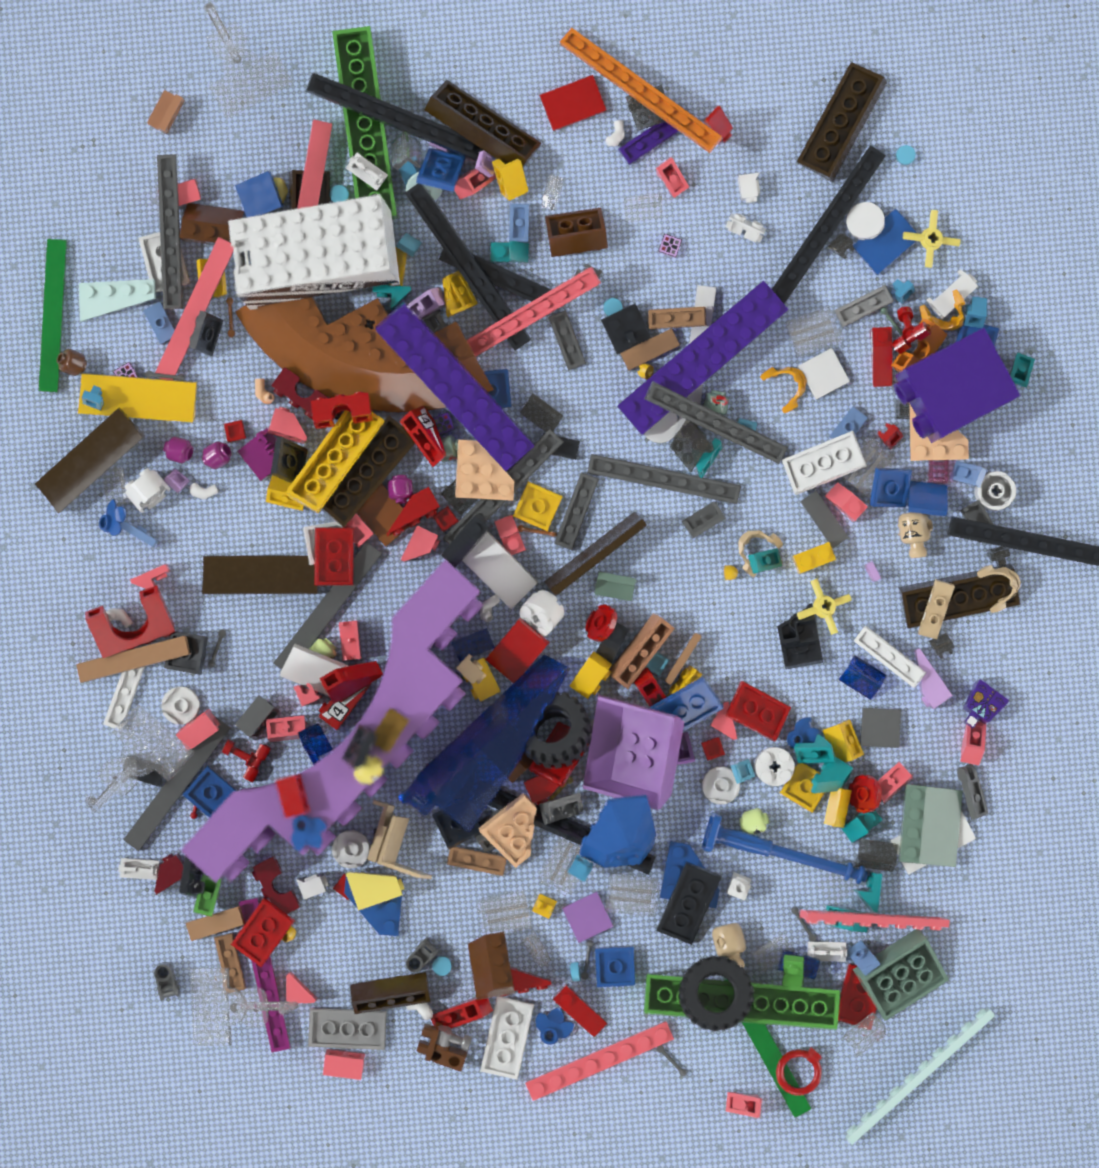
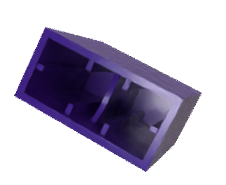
(955, 386)

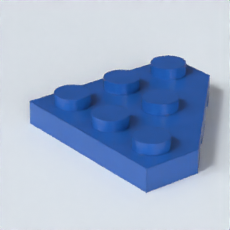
(676, 858)
(382, 916)

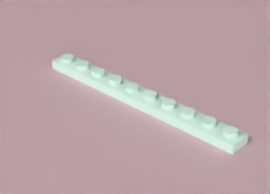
(913, 1080)

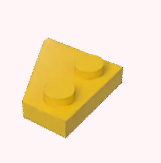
(457, 294)

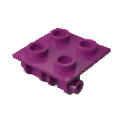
(259, 453)

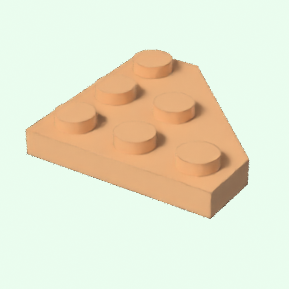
(951, 447)
(480, 475)
(512, 830)

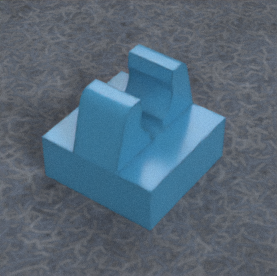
(903, 290)
(93, 398)

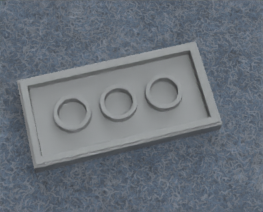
(347, 1030)

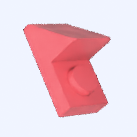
(672, 177)
(510, 535)
(146, 580)
(744, 1104)

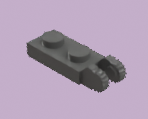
(972, 791)

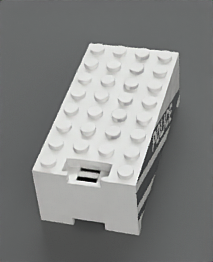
(314, 251)

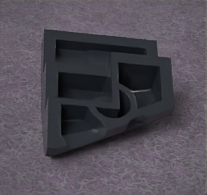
(800, 641)

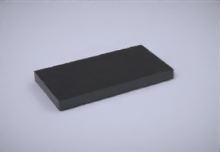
(688, 903)

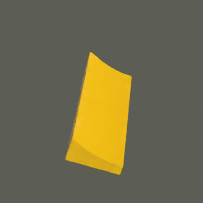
(141, 397)
(332, 461)

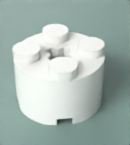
(1006, 489)
(146, 490)
(542, 612)
(766, 774)

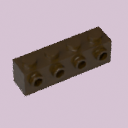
(390, 993)

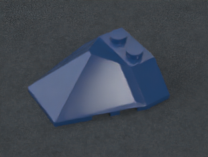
(621, 834)

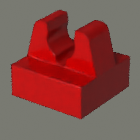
(891, 436)

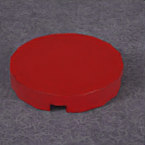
(601, 623)
(865, 793)

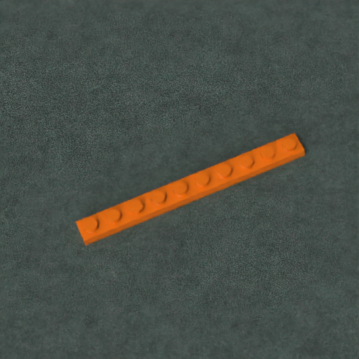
(640, 90)

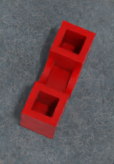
(325, 409)

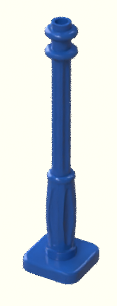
(753, 844)

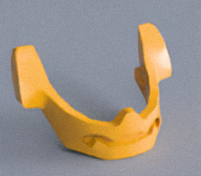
(955, 322)
(798, 377)

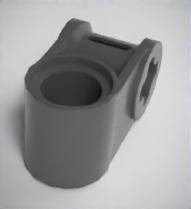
(430, 321)
(422, 954)
(166, 982)

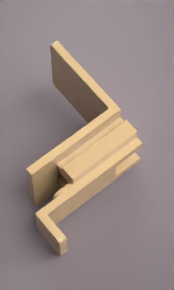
(389, 840)

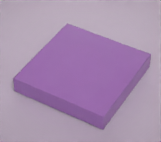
(587, 917)

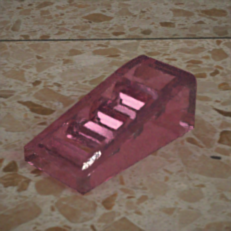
(938, 480)

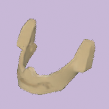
(744, 540)
(1014, 582)

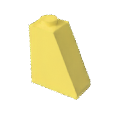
(373, 888)

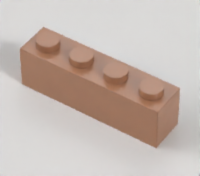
(640, 650)

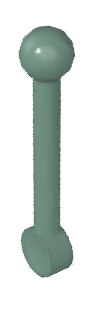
(884, 311)

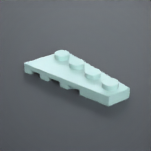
(106, 297)

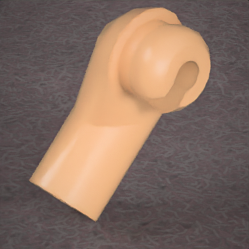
(261, 393)

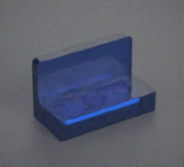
(862, 677)
(315, 742)

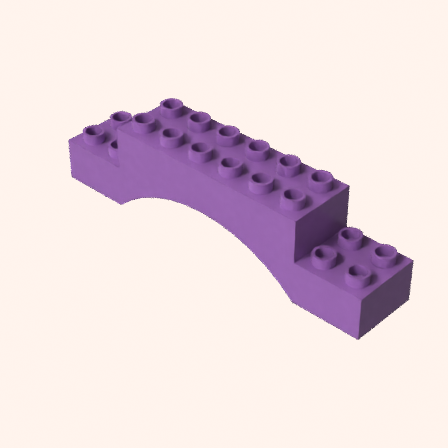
(412, 684)

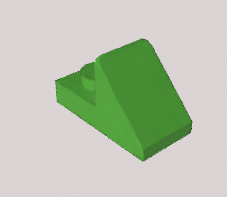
(206, 902)
(793, 971)

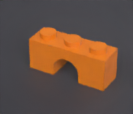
(924, 348)

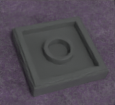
(880, 727)

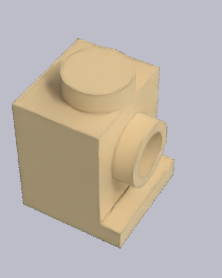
(471, 670)

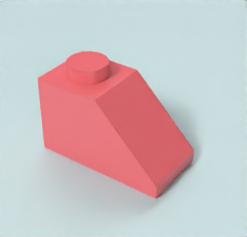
(472, 182)
(286, 425)
(846, 501)
(420, 544)
(973, 744)

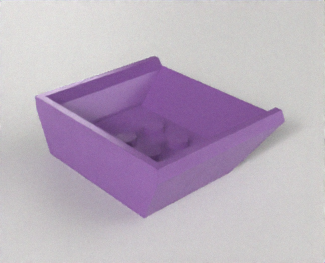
(633, 751)

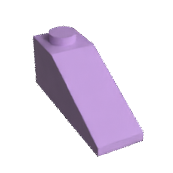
(428, 302)
(931, 685)

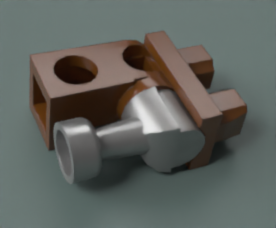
(439, 1048)

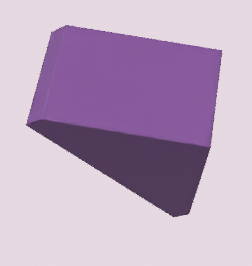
(685, 753)

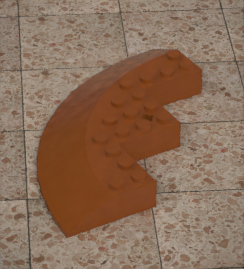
(347, 354)

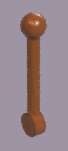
(231, 333)
(521, 528)

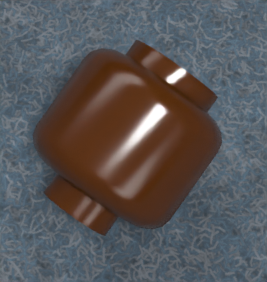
(71, 362)

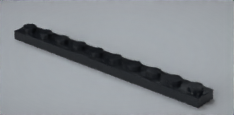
(391, 115)
(828, 223)
(463, 259)
(1024, 540)
(564, 828)

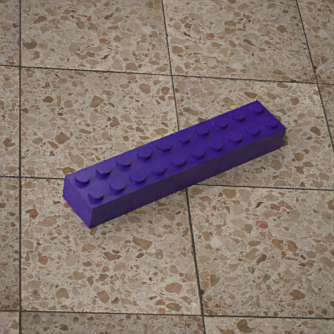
(706, 354)
(454, 386)

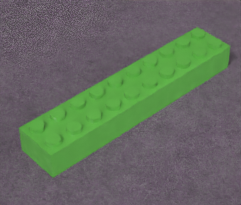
(364, 135)
(771, 1003)

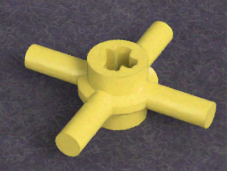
(936, 234)
(824, 600)

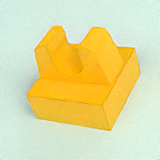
(544, 906)

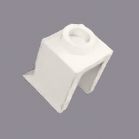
(749, 187)
(312, 885)
(739, 886)

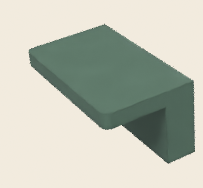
(615, 586)

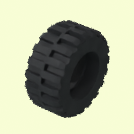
(572, 744)
(742, 988)

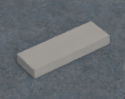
(864, 305)

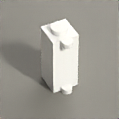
(945, 302)

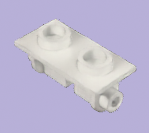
(366, 171)
(740, 223)
(139, 868)
(828, 951)

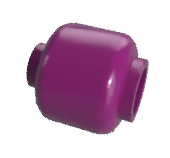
(178, 450)
(216, 455)
(400, 488)

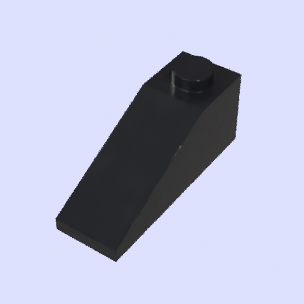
(466, 540)
(609, 647)

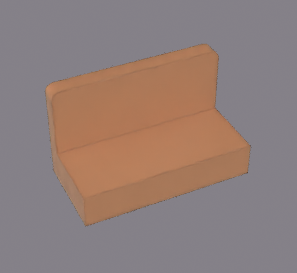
(165, 111)

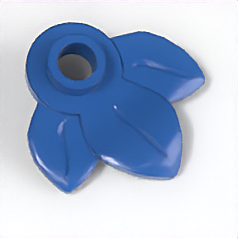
(112, 520)
(804, 732)
(309, 834)
(555, 1023)

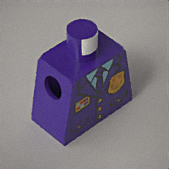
(983, 704)

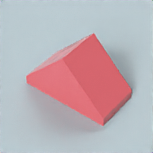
(723, 723)
(297, 990)

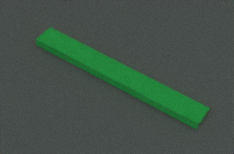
(52, 315)
(771, 1055)

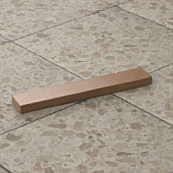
(133, 659)

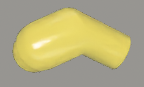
(281, 187)

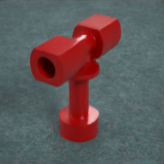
(910, 332)
(253, 760)

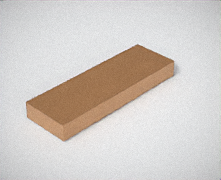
(677, 318)
(650, 349)
(682, 658)
(477, 860)
(217, 923)
(230, 959)

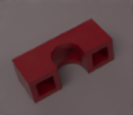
(287, 384)
(266, 873)

